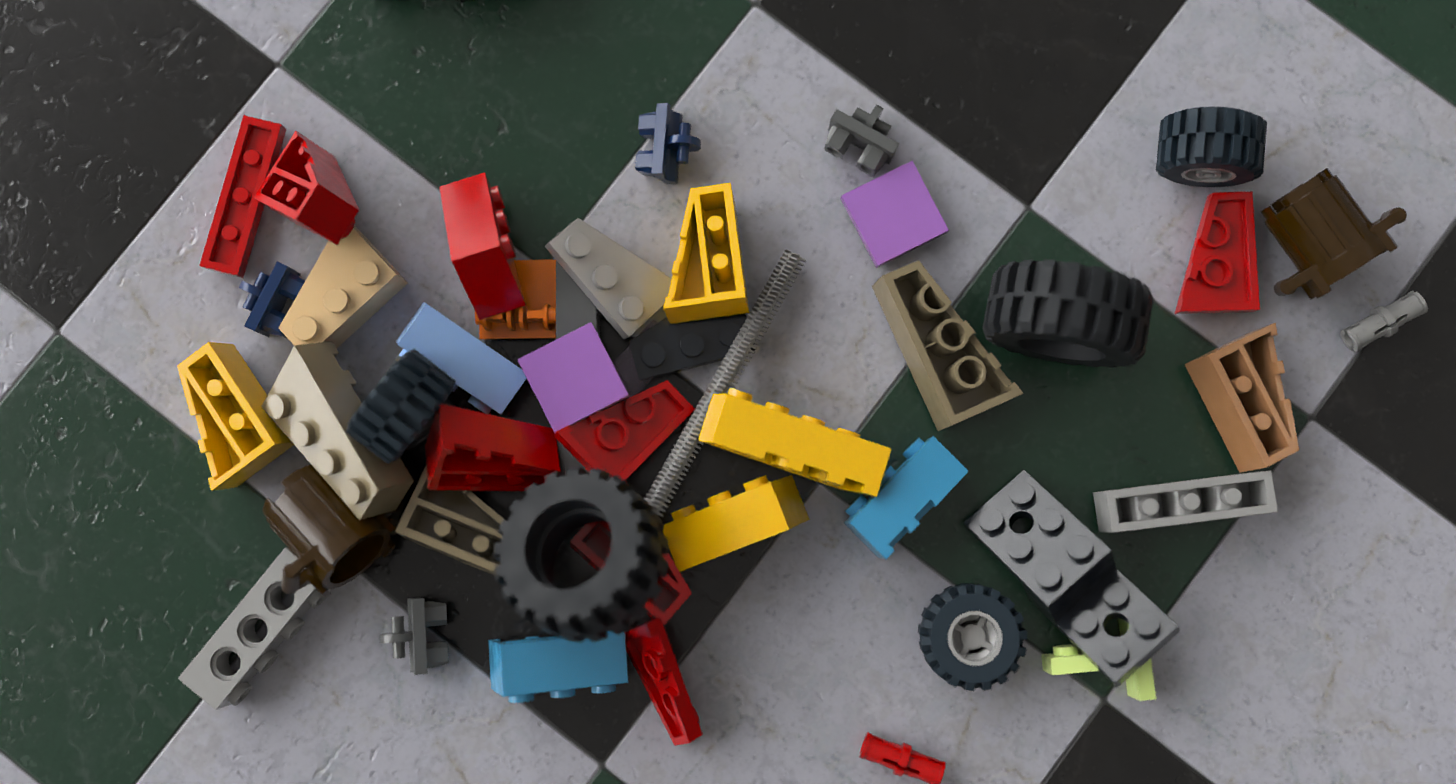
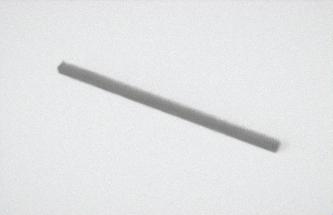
(724, 377)

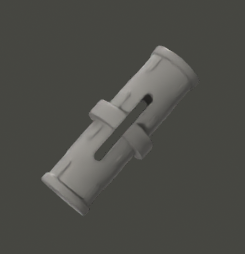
(1384, 321)

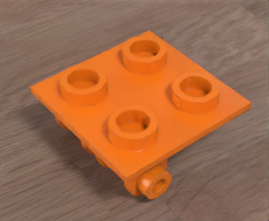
(538, 316)

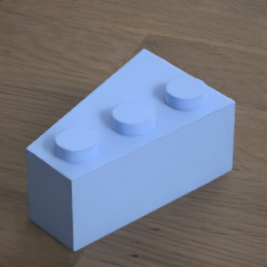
(463, 357)

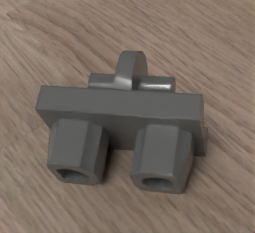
(864, 132)
(421, 653)

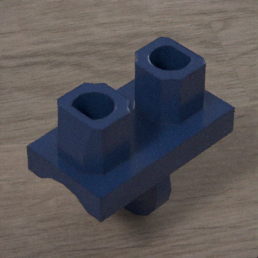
(670, 144)
(269, 297)

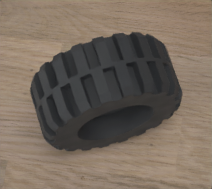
(1068, 313)
(540, 527)

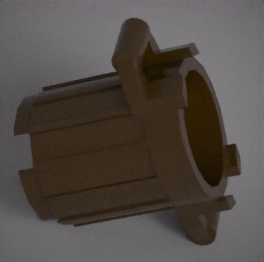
(1326, 234)
(325, 533)

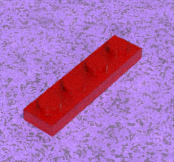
(237, 211)

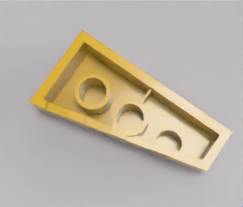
(794, 443)

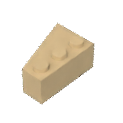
(341, 292)

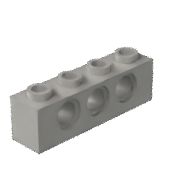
(1185, 502)
(210, 671)

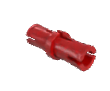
(902, 759)

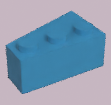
(904, 496)
(556, 666)

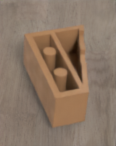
(1247, 399)

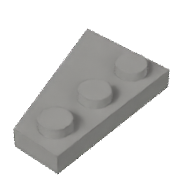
(610, 276)

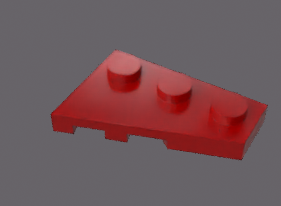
(1223, 258)
(626, 432)
(661, 676)

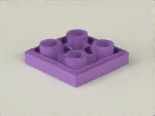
(894, 214)
(573, 377)

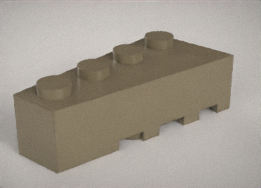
(940, 348)
(313, 408)

